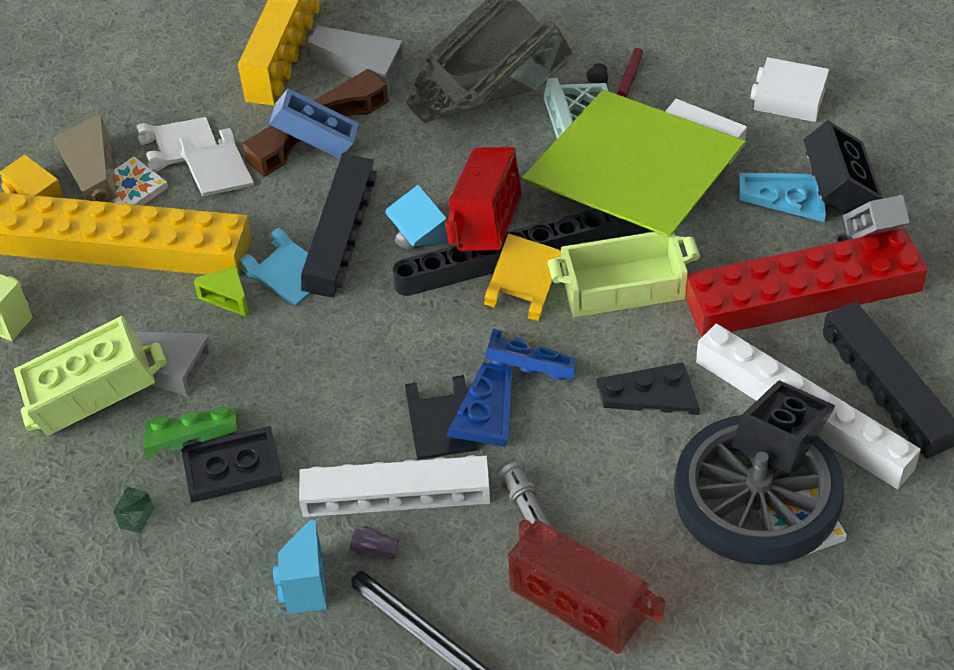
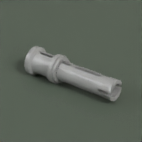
(522, 493)

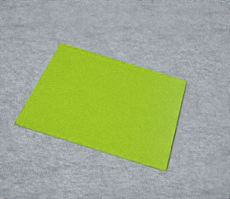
(635, 162)

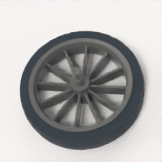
(756, 490)

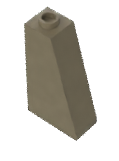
(89, 158)

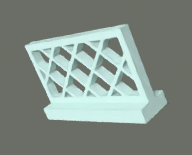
(560, 106)

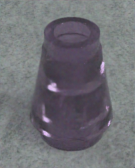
(373, 543)

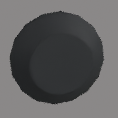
(597, 74)

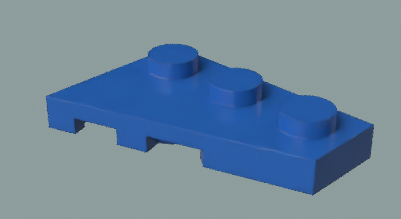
(530, 360)
(486, 407)

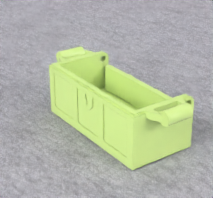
(623, 272)
(85, 376)

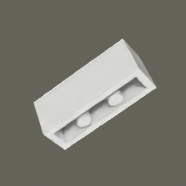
(707, 119)

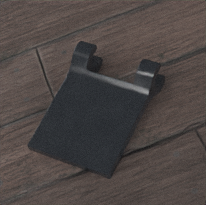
(432, 419)

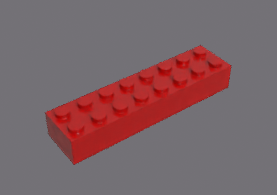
(805, 282)

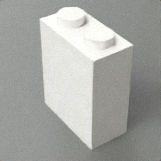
(790, 89)

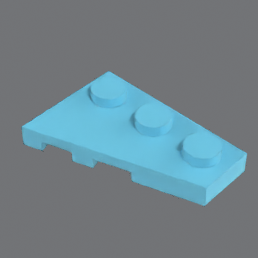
(783, 192)

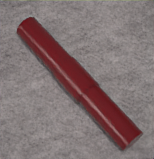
(630, 72)

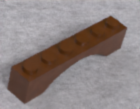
(357, 96)

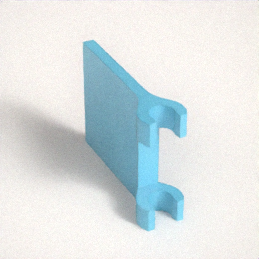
(281, 269)

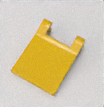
(522, 273)

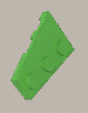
(176, 431)

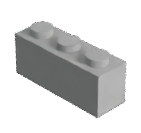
(877, 217)

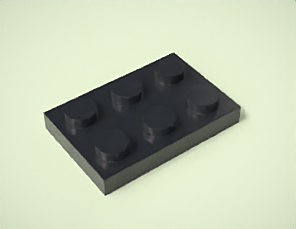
(231, 464)

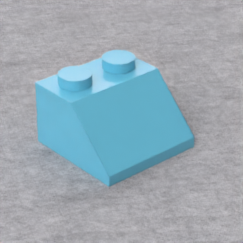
(301, 572)

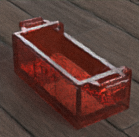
(580, 586)

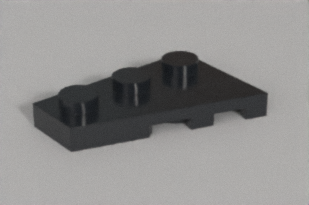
(651, 388)

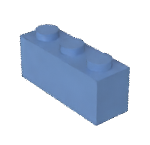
(313, 123)

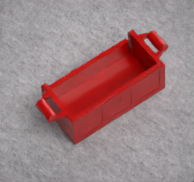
(484, 199)

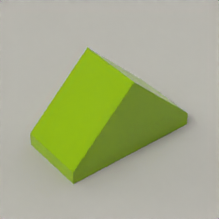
(223, 290)

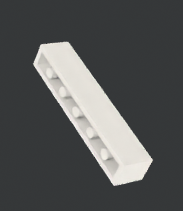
(394, 486)

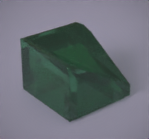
(133, 510)

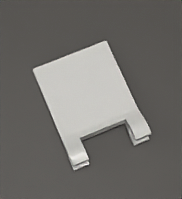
(168, 141)
(217, 166)

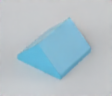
(419, 219)

